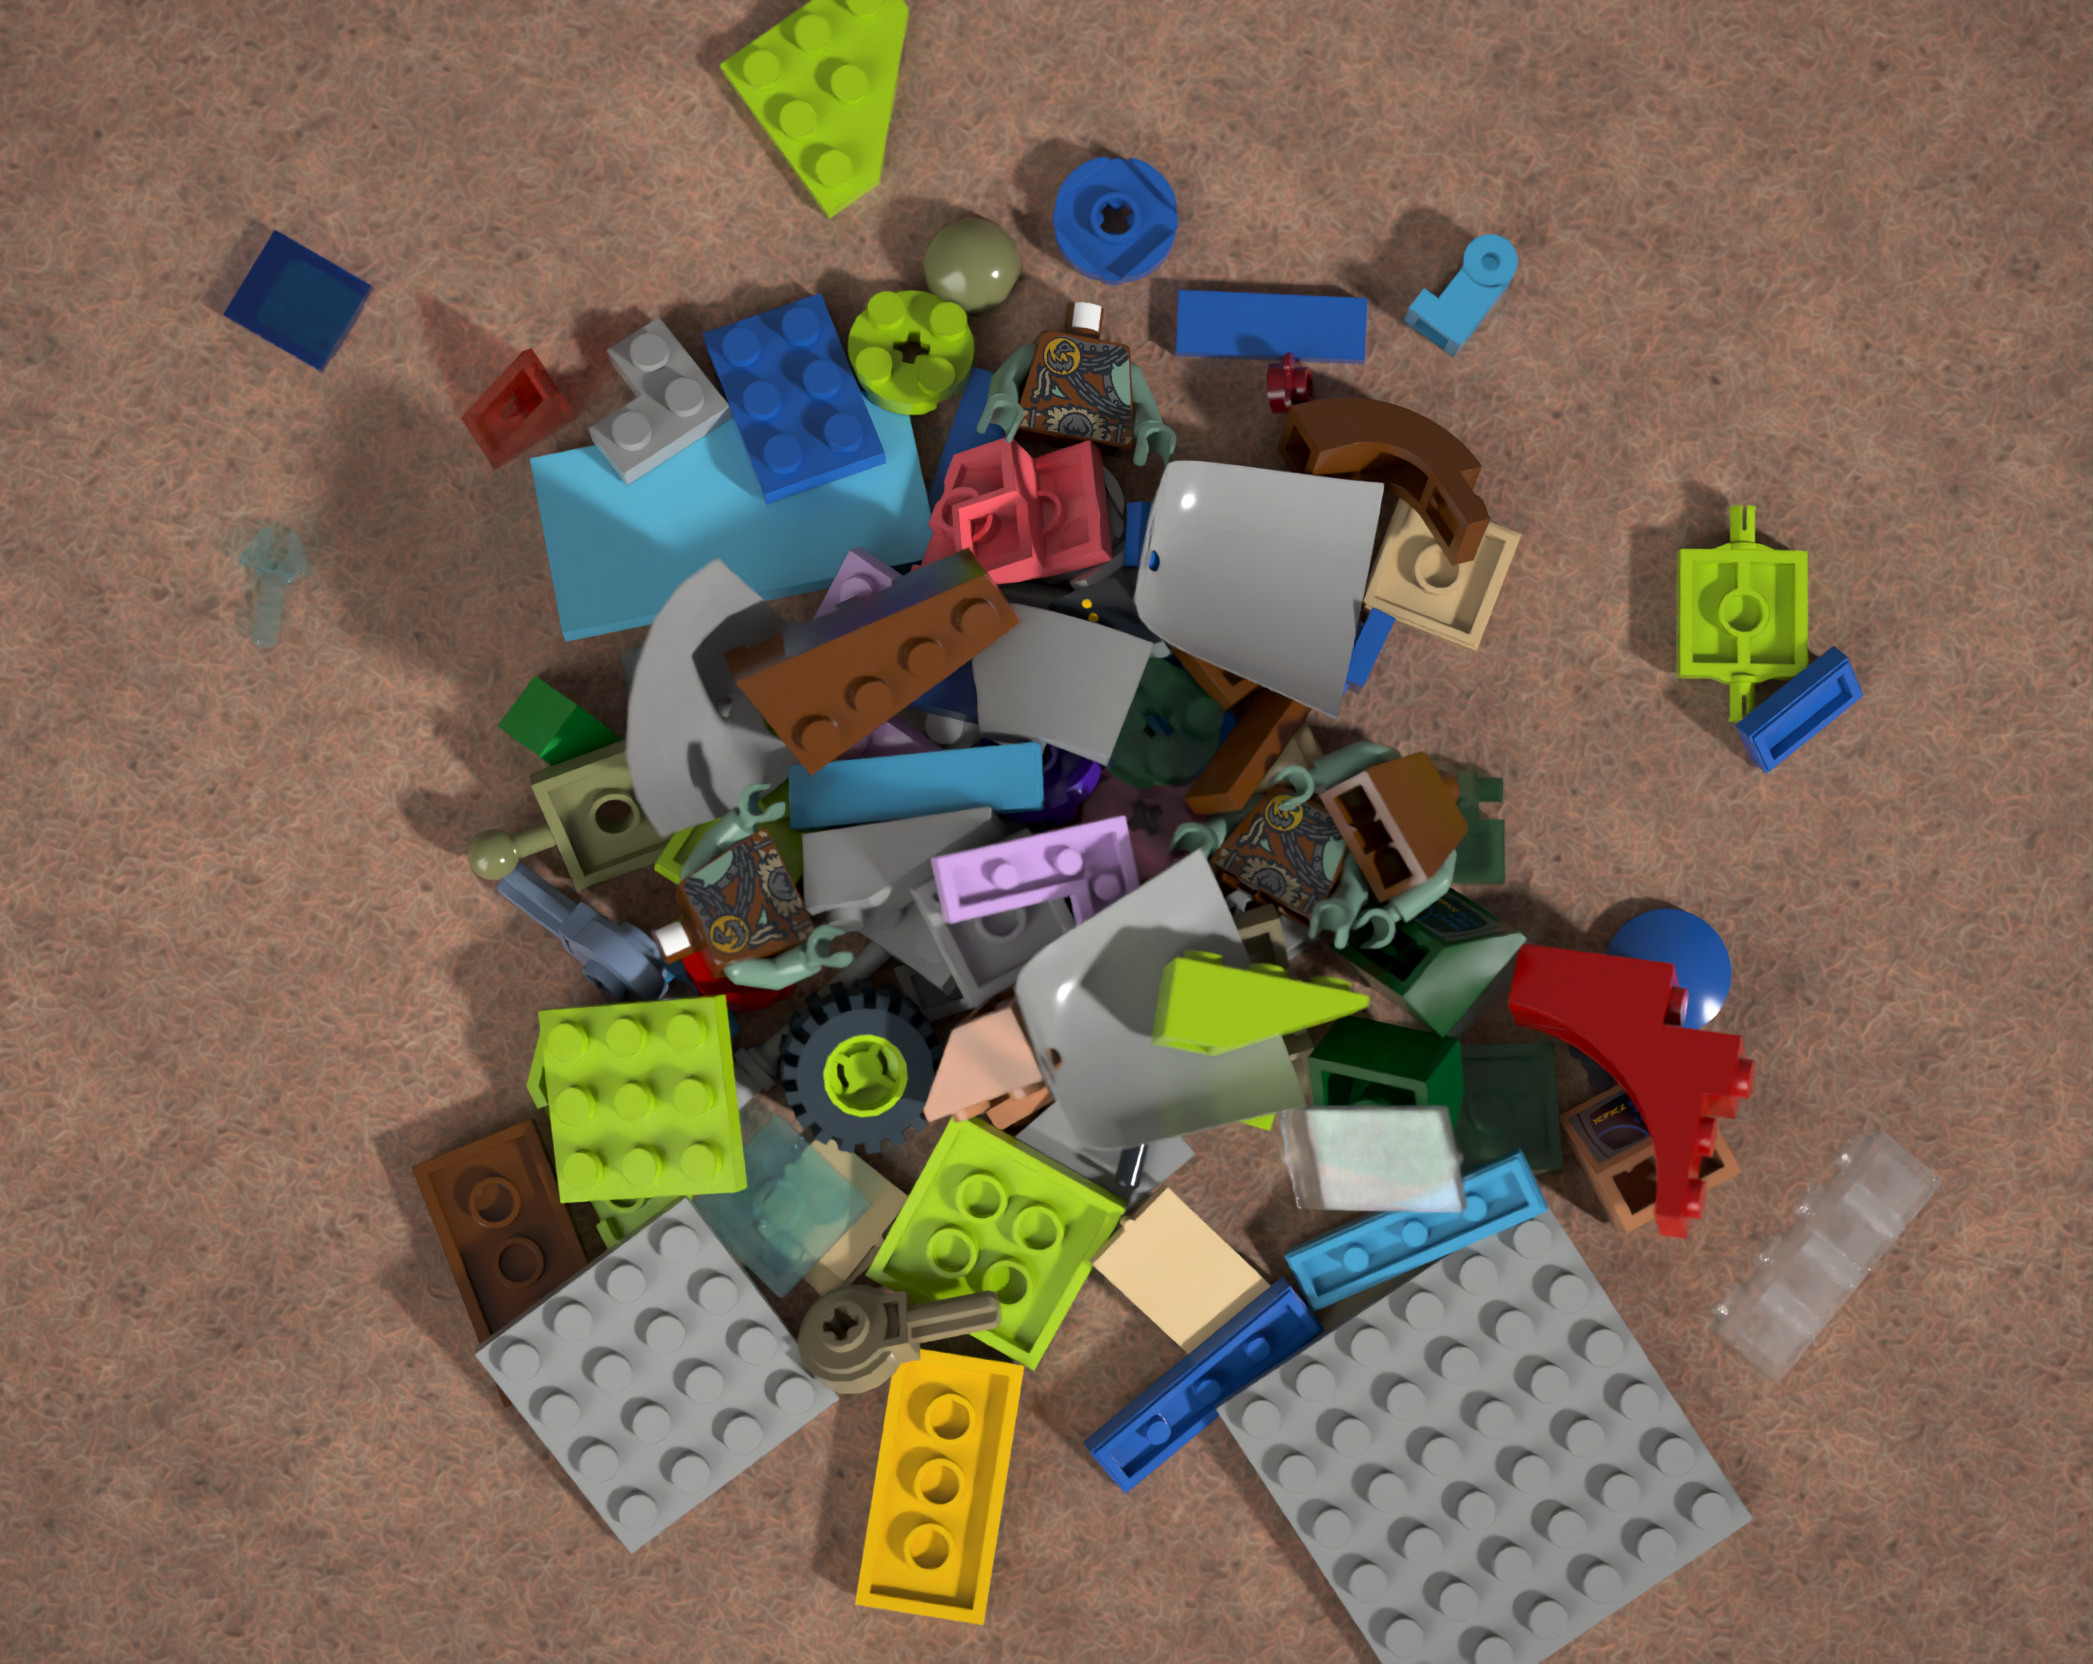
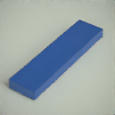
(1185, 1396)

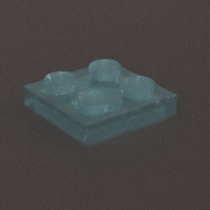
(789, 1211)

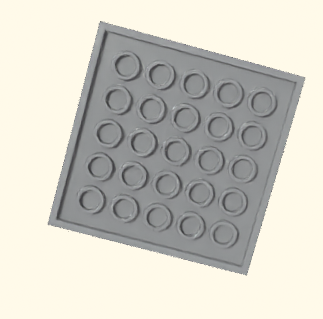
(1484, 1456)

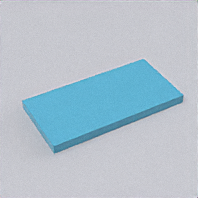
(629, 547)

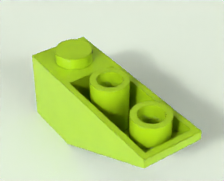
(1227, 1008)

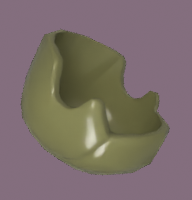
(972, 264)

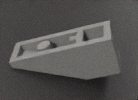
(869, 868)

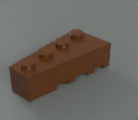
(871, 657)

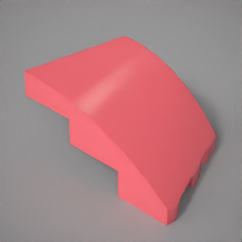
(1023, 512)

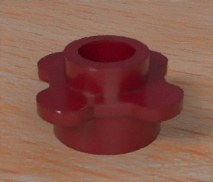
(1288, 384)

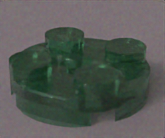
(1191, 718)

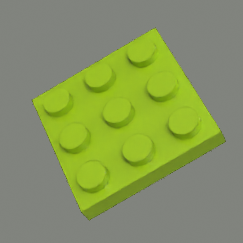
(643, 1099)
(1002, 1223)

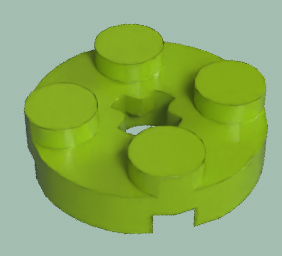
(911, 317)

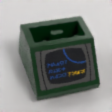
(1435, 959)

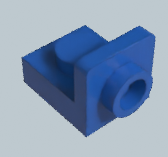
(1367, 645)

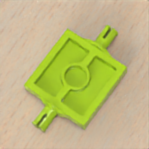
(1741, 613)

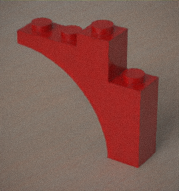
(1628, 1022)

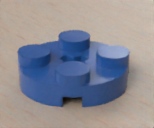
(1116, 184)

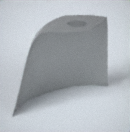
(1261, 573)
(679, 747)
(1097, 1006)

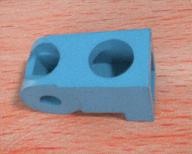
(1470, 296)

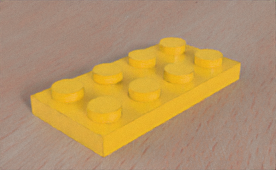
(940, 1486)

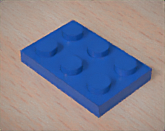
(794, 398)

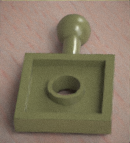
(569, 800)

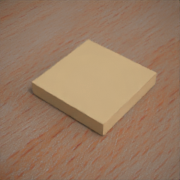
(1429, 594)

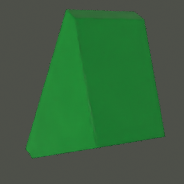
(554, 725)

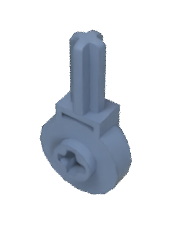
(615, 957)

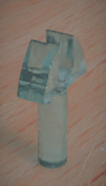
(273, 581)

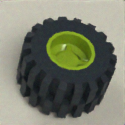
(859, 1065)

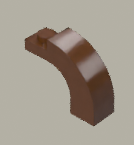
(1397, 448)

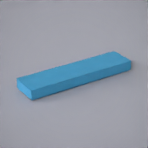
(916, 786)
(1397, 1241)

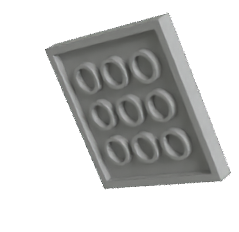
(656, 1373)

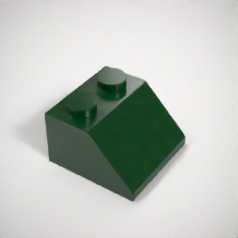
(1386, 1066)

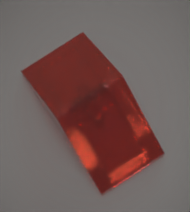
(517, 410)

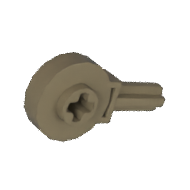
(862, 1335)

